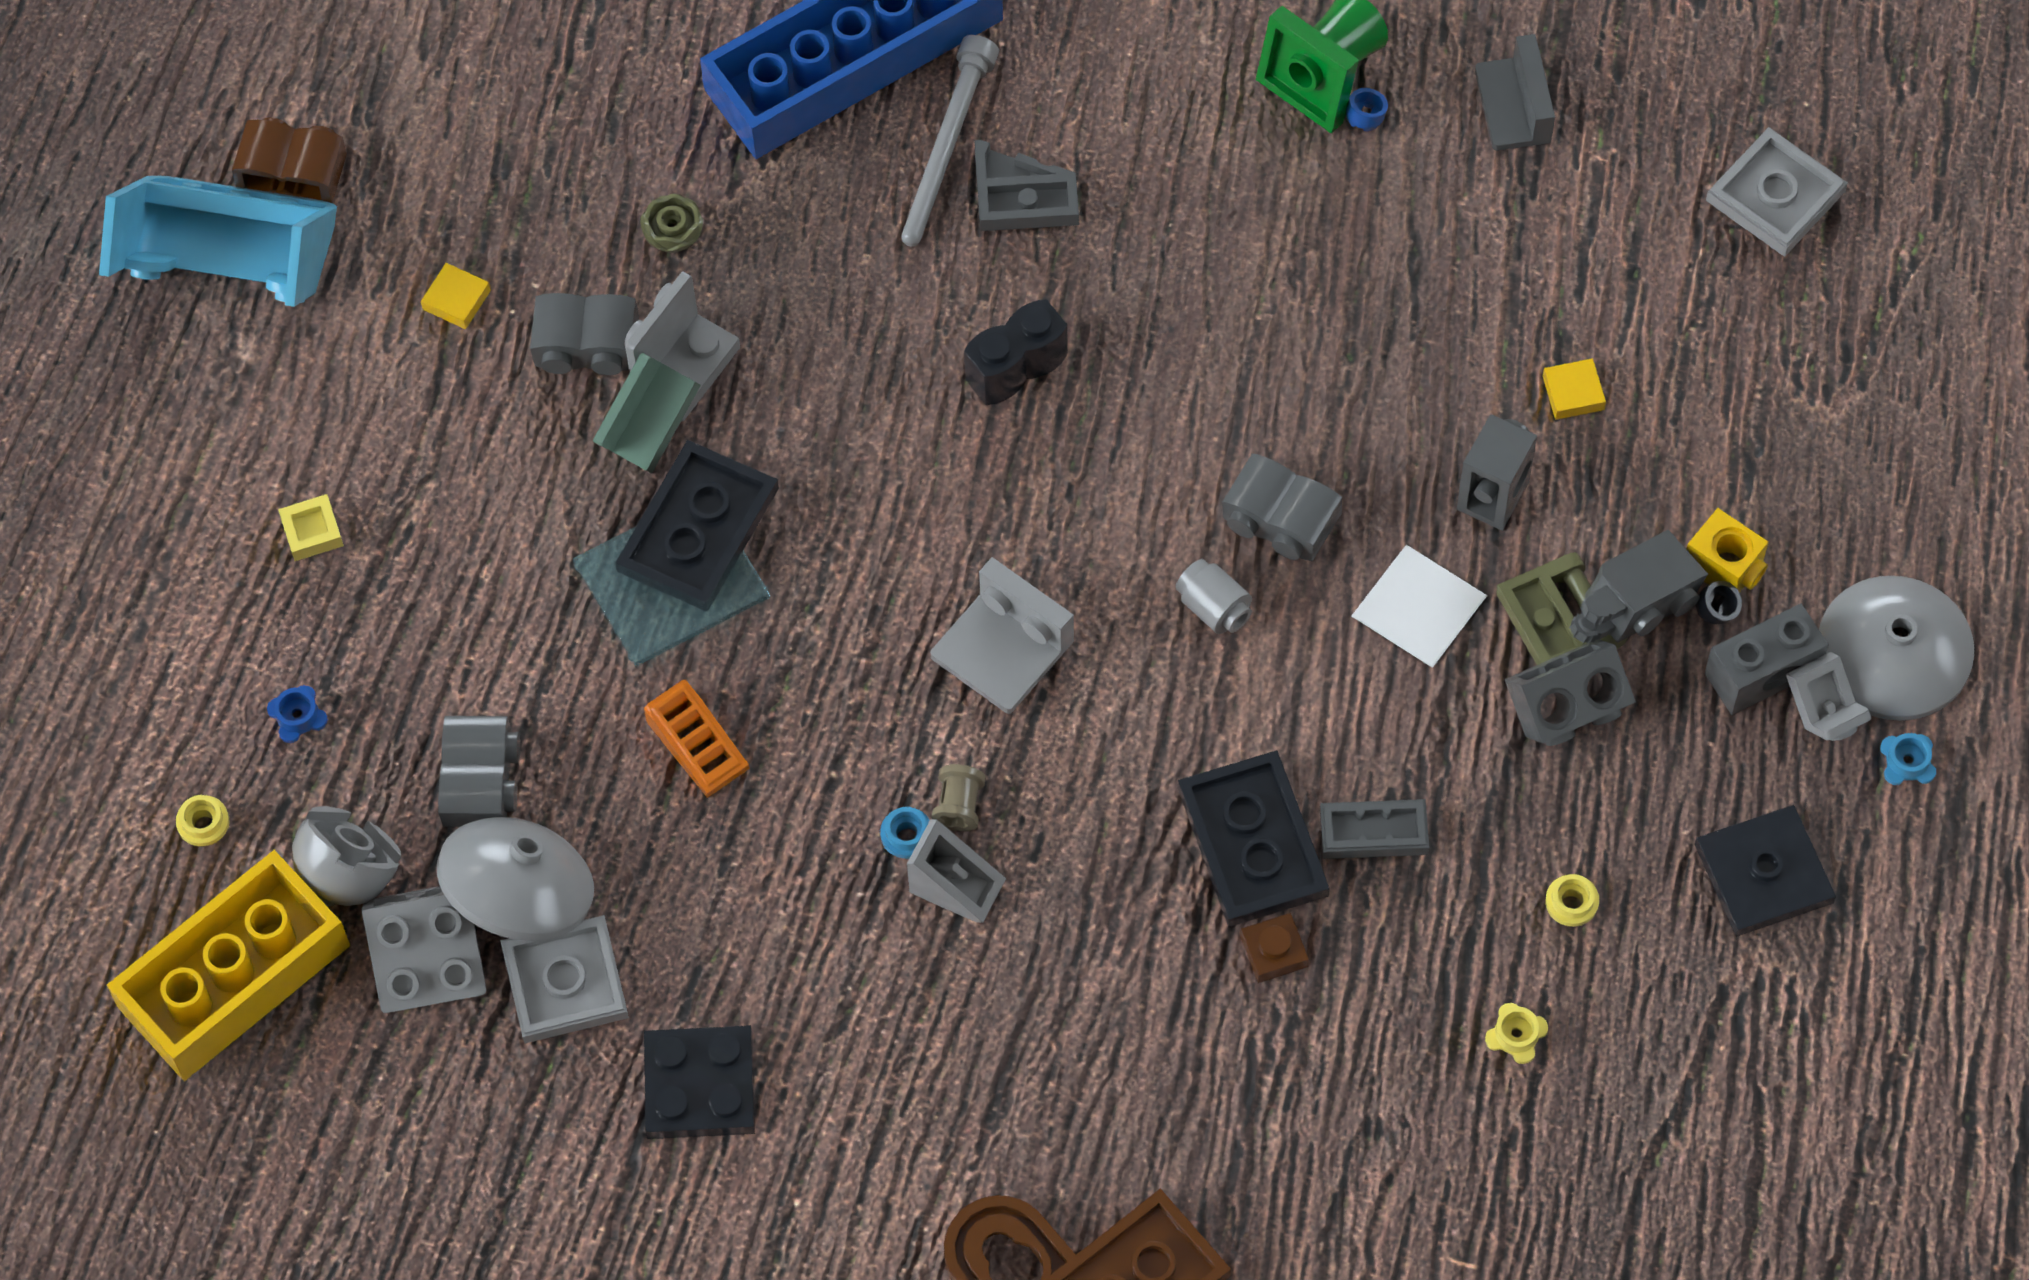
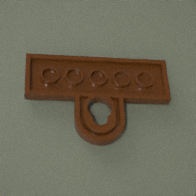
(1144, 1245)

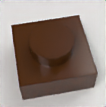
(1274, 947)

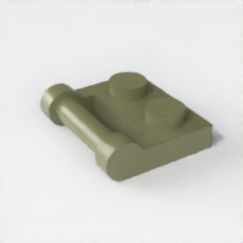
(1541, 611)

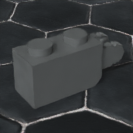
(1639, 590)

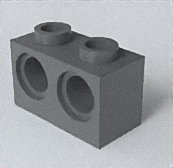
(1568, 680)

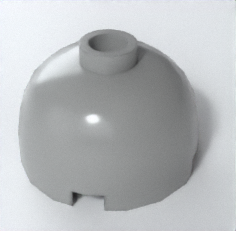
(342, 859)

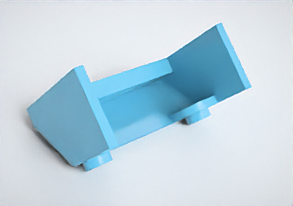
(217, 231)

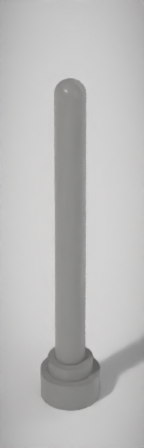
(975, 58)

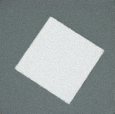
(1419, 606)

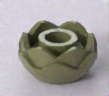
(669, 210)

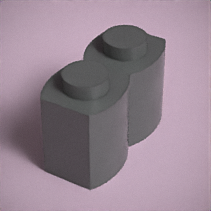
(582, 332)
(1281, 508)
(477, 769)

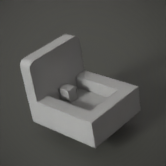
(1826, 698)

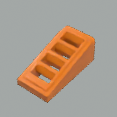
(673, 702)

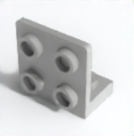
(682, 337)
(1005, 638)
(421, 950)

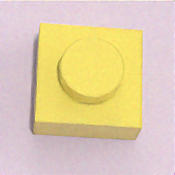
(310, 527)

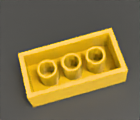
(229, 965)

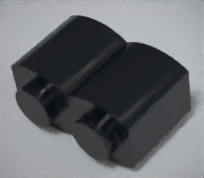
(1009, 354)

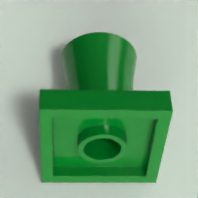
(1319, 63)

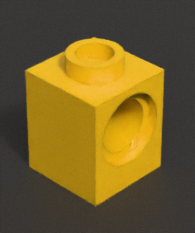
(1725, 534)

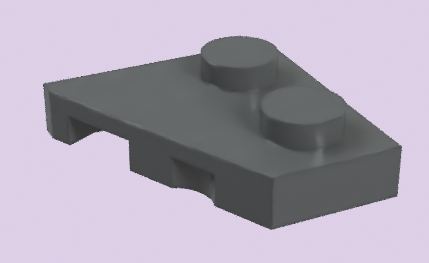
(1023, 192)

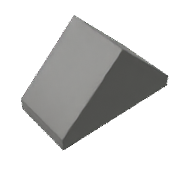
(952, 874)

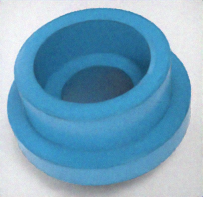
(897, 821)

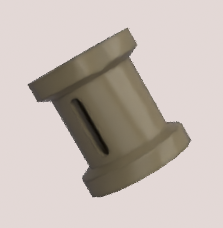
(959, 797)

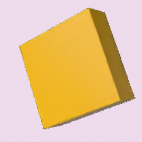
(455, 296)
(1574, 389)

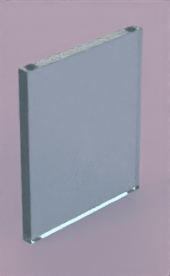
(652, 620)

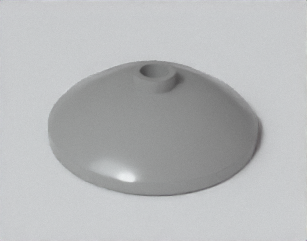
(1894, 673)
(515, 878)

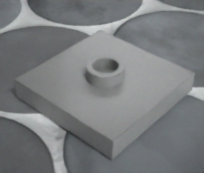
(1776, 191)
(565, 981)

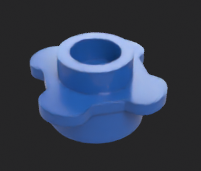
(287, 703)

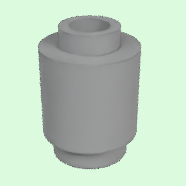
(1214, 597)

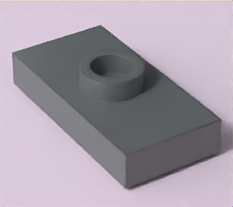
(1374, 829)

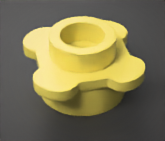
(1520, 1018)

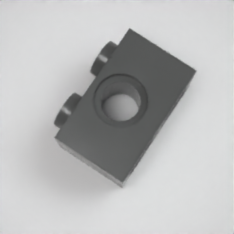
(1496, 471)
(1757, 660)

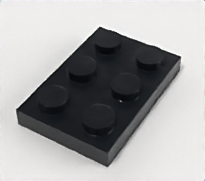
(697, 525)
(1253, 838)

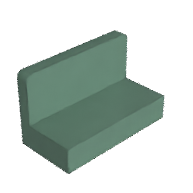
(646, 412)

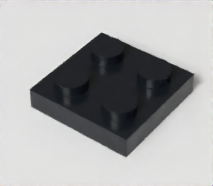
(699, 1082)

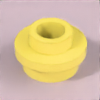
(199, 807)
(1574, 886)

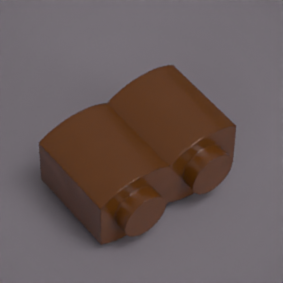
(289, 159)

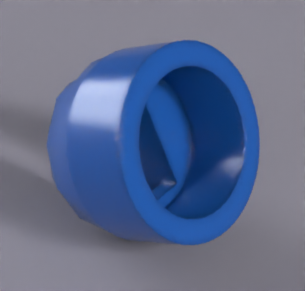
(1371, 99)

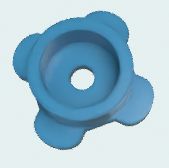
(1913, 745)

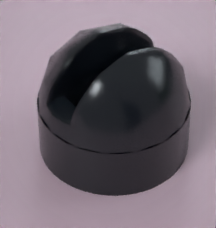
(1726, 607)

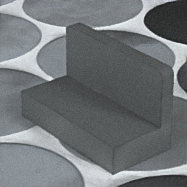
(1516, 97)

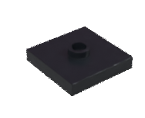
(1765, 870)

